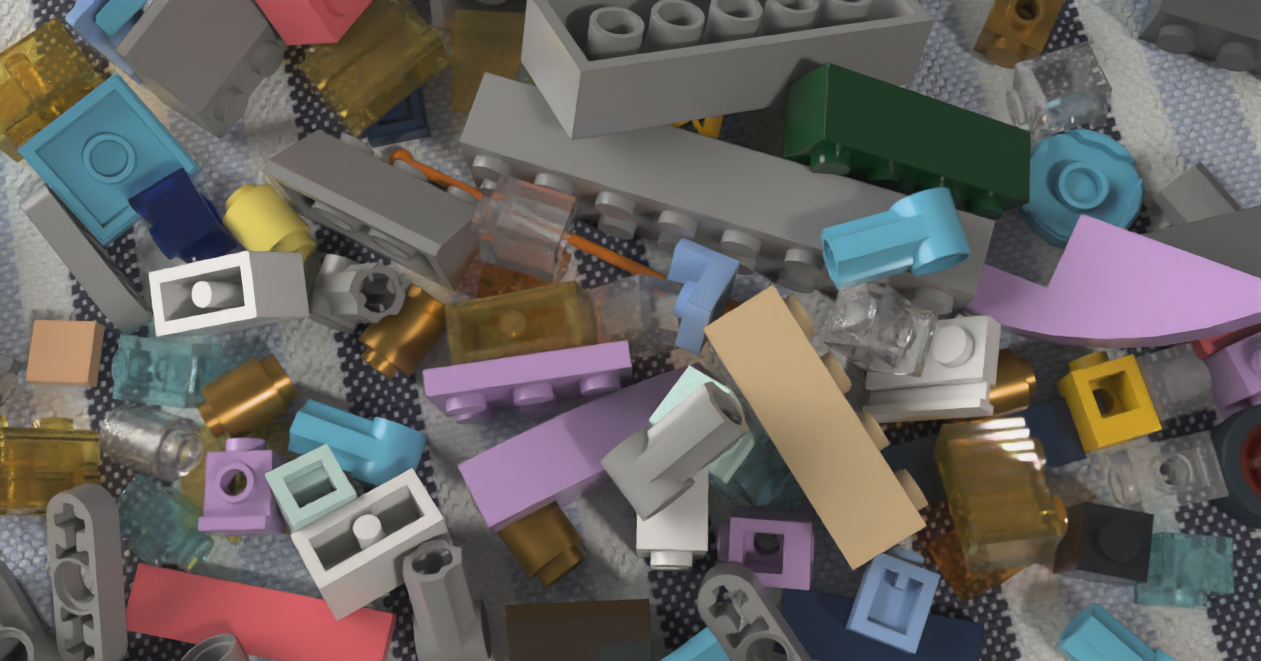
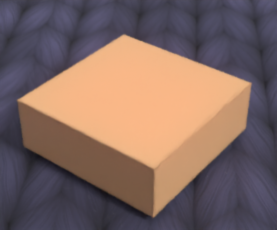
(65, 353)

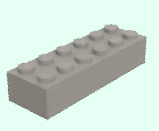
(687, 60)

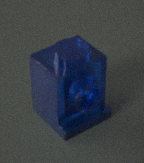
(183, 219)

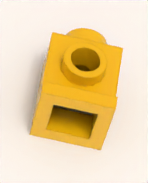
(1126, 399)

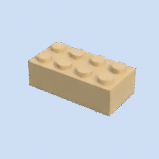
(815, 427)

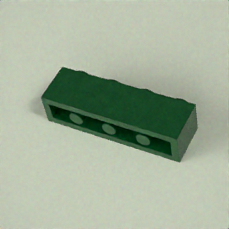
(905, 141)

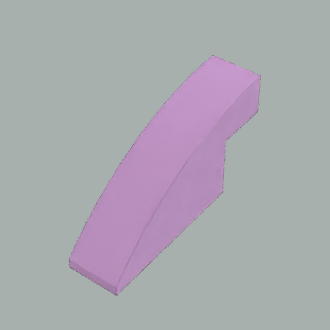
(1121, 294)
(562, 454)

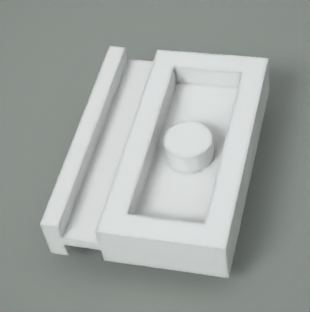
(953, 380)

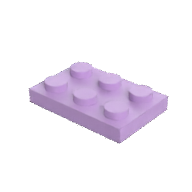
(528, 381)

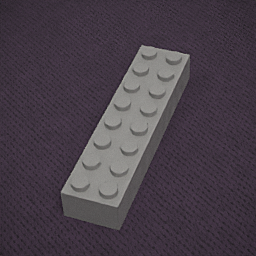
(698, 189)

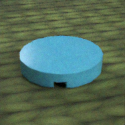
(1080, 176)

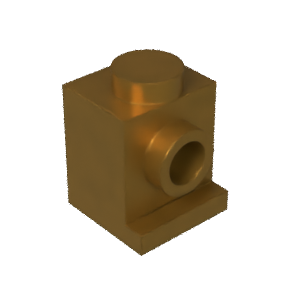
(1017, 30)

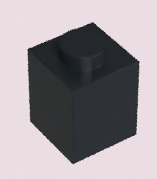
(1105, 545)

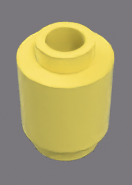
(267, 222)

